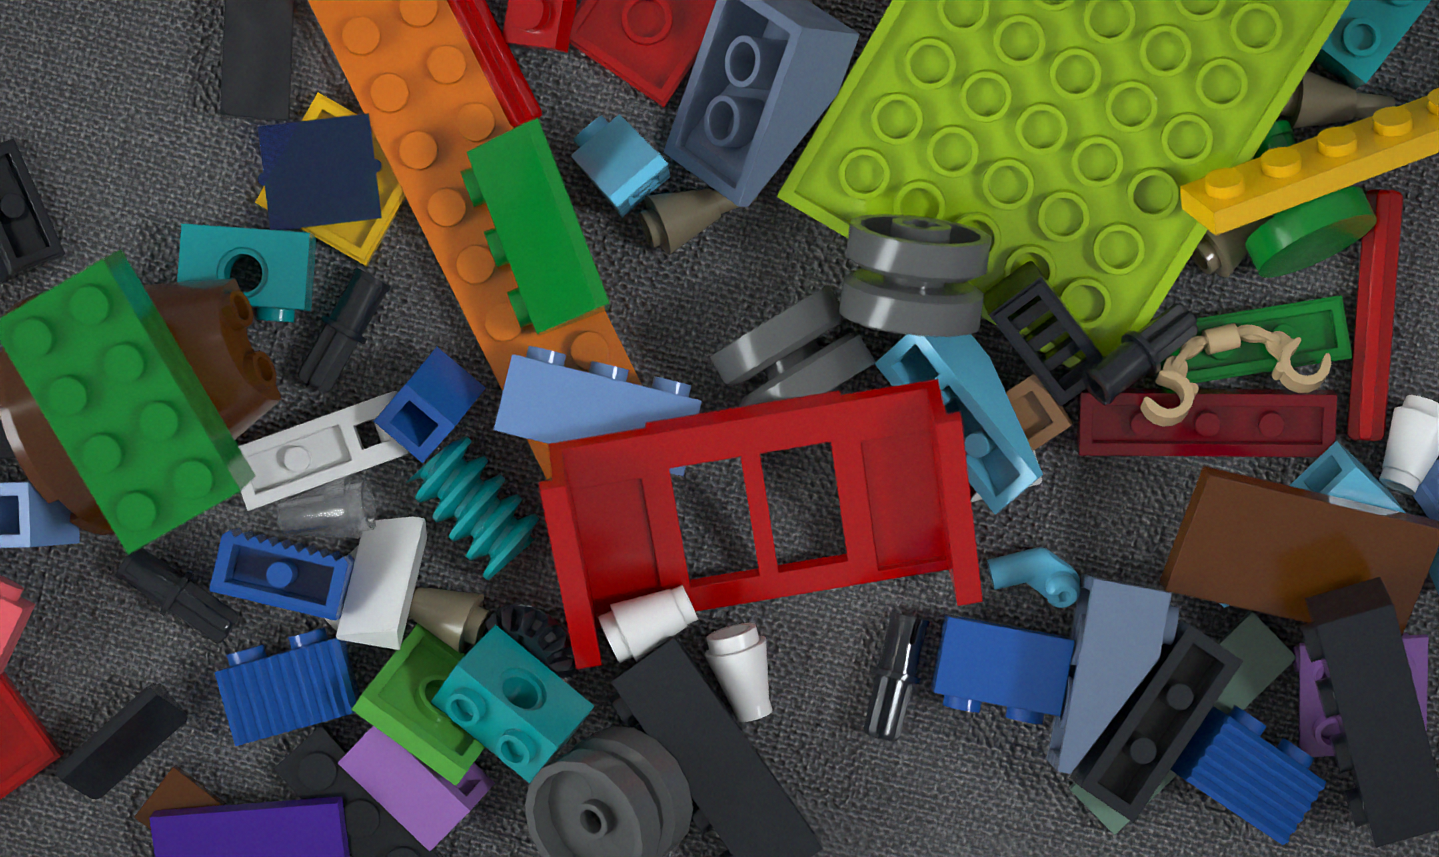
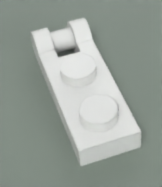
(316, 453)

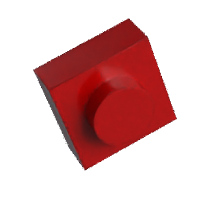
(539, 24)

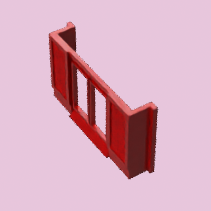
(896, 482)

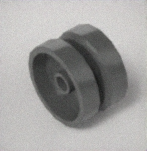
(915, 275)
(790, 354)
(610, 799)

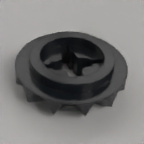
(539, 634)

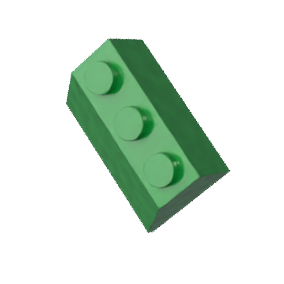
(534, 229)

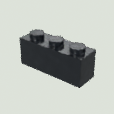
(1156, 722)

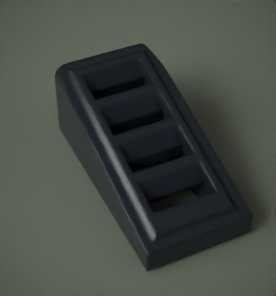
(1022, 300)

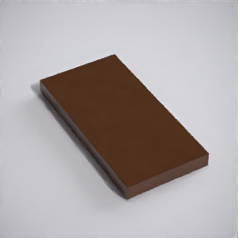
(1278, 544)

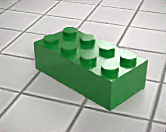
(124, 401)

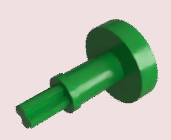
(1311, 229)

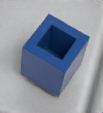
(429, 404)

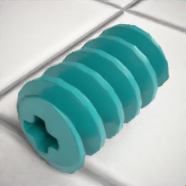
(475, 506)

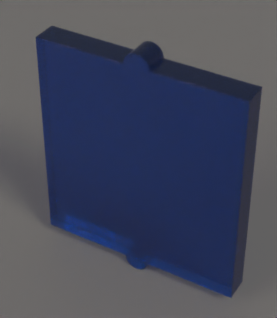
(320, 172)

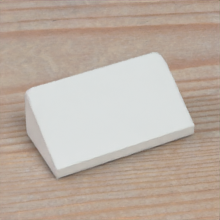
(383, 582)

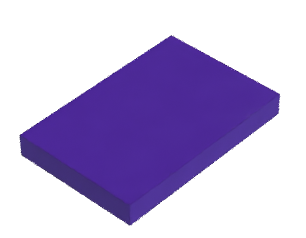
(253, 830)

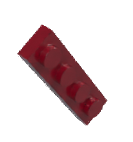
(1216, 425)

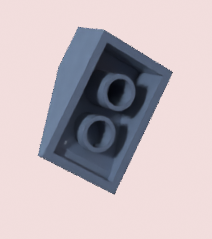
(757, 91)
(1116, 644)

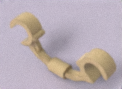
(1223, 339)

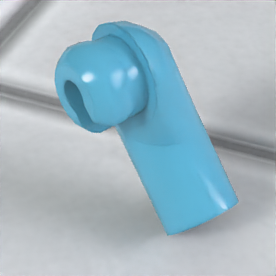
(1041, 571)

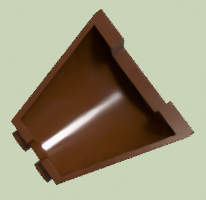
(211, 330)

